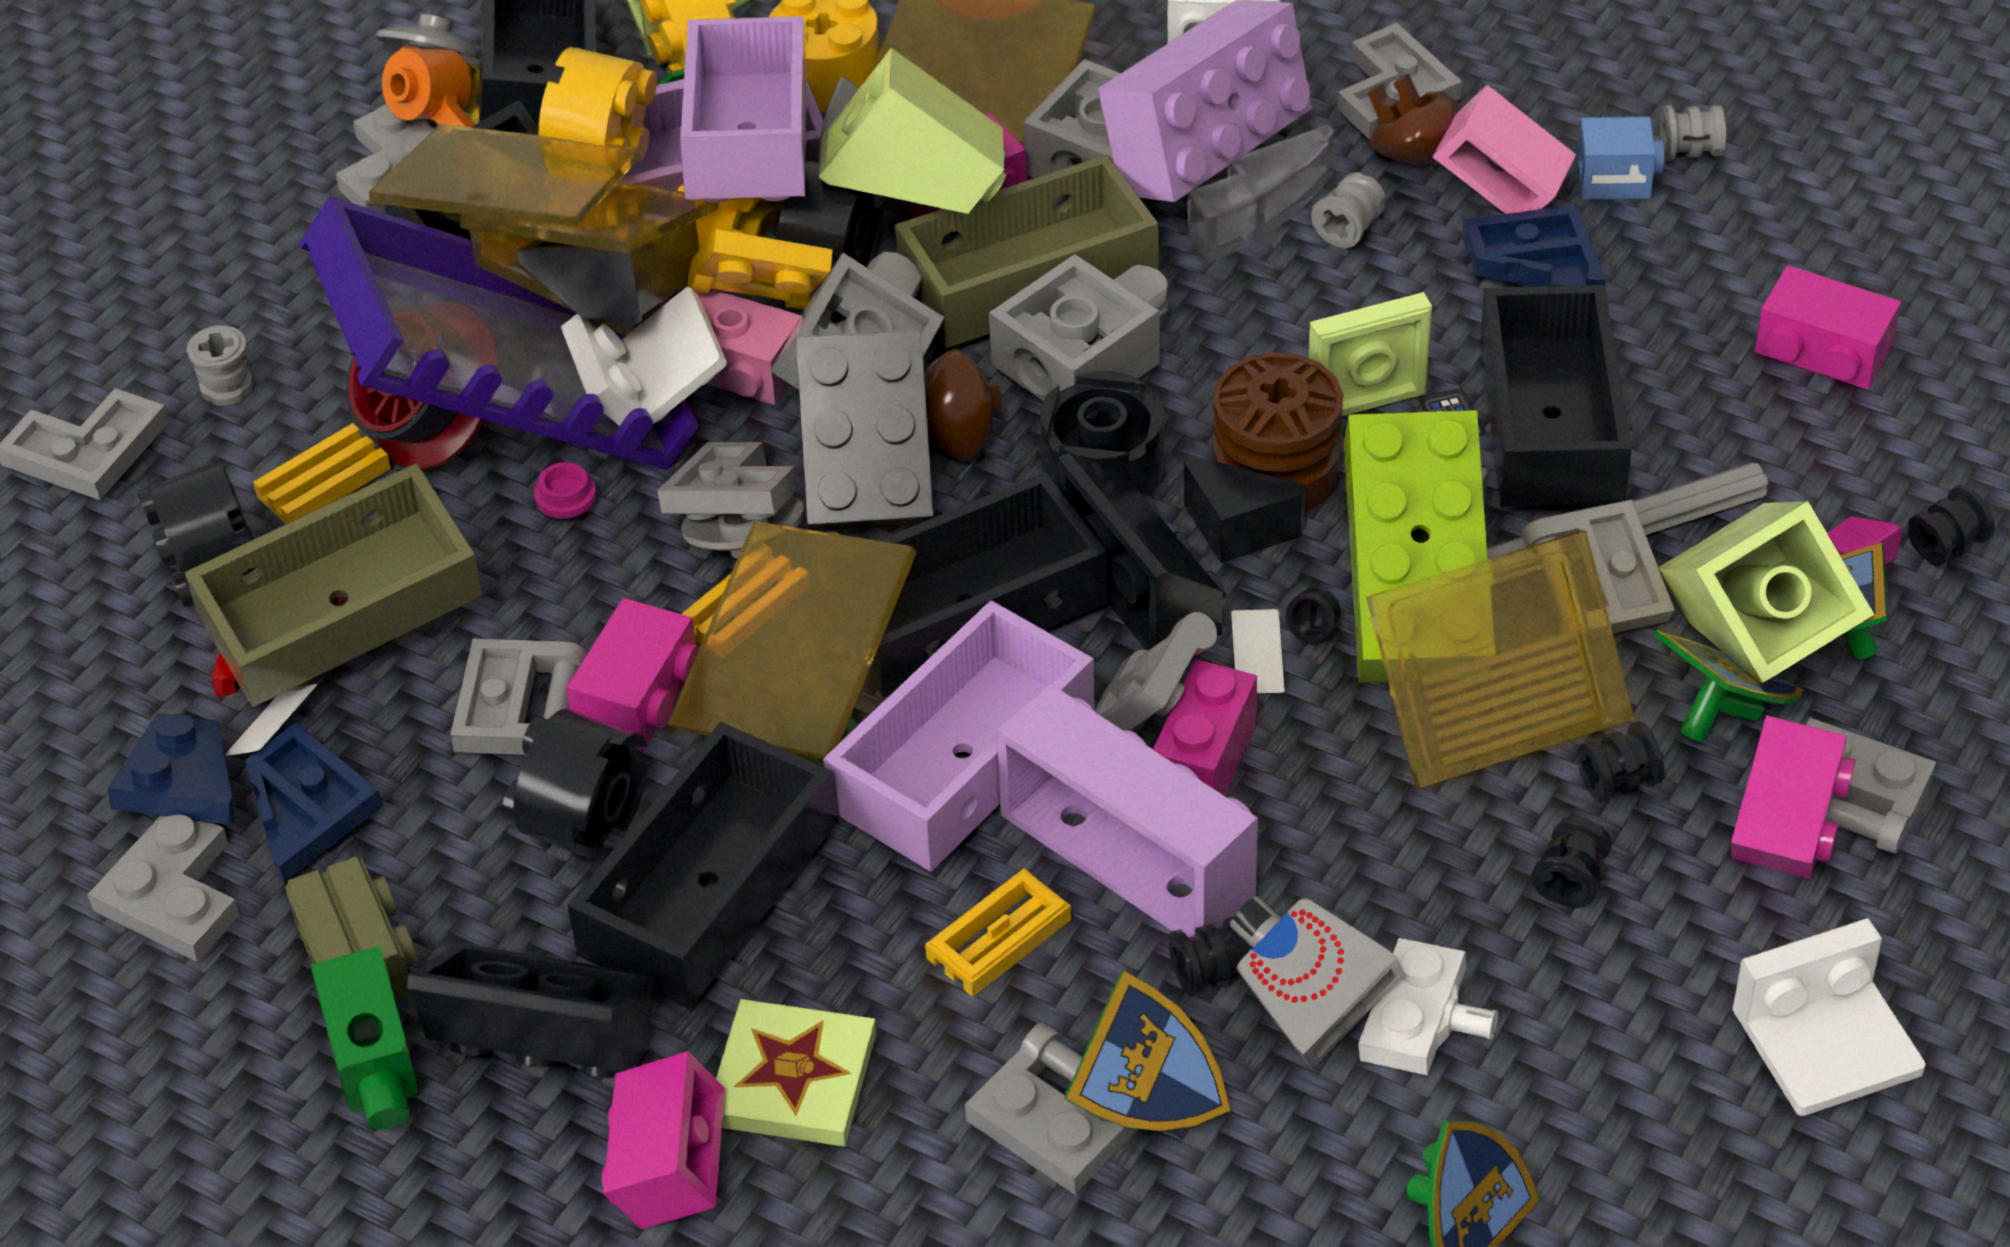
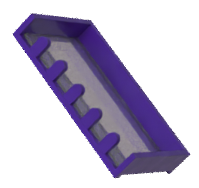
(466, 338)

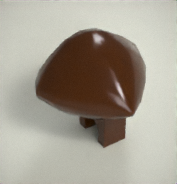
(1412, 125)
(959, 405)

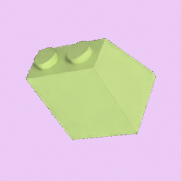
(913, 141)
(1767, 588)

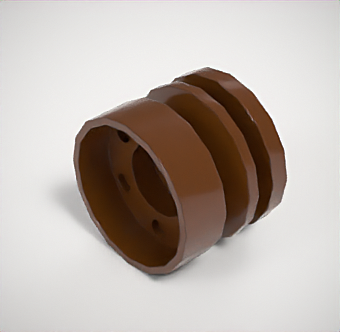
(1281, 420)

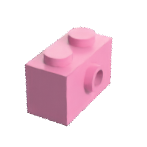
(1504, 154)
(750, 341)

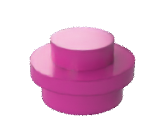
(564, 491)

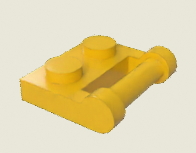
(759, 267)

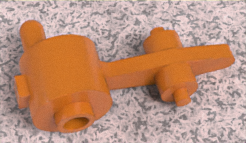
(428, 85)

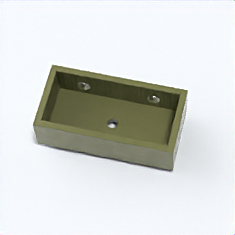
(1021, 238)
(392, 568)

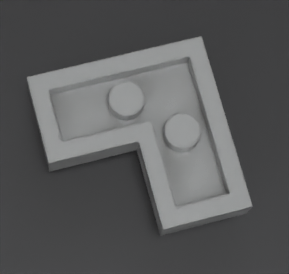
(1384, 59)
(389, 141)
(88, 455)
(728, 481)
(158, 888)

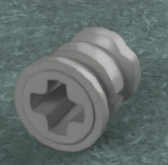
(1692, 131)
(1348, 210)
(221, 364)

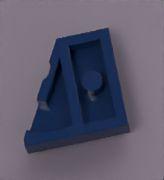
(1534, 248)
(176, 771)
(306, 798)

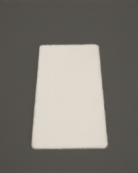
(1259, 647)
(270, 720)

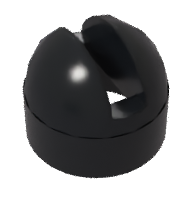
(1303, 612)

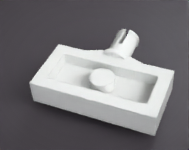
(1421, 1010)

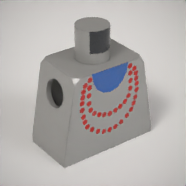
(1312, 972)

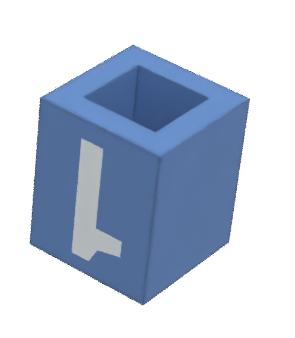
(1618, 158)

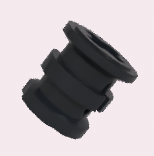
(1951, 525)
(1621, 761)
(1572, 862)
(1206, 956)

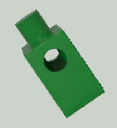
(366, 1036)

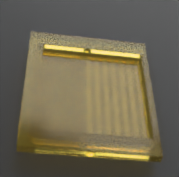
(1500, 658)

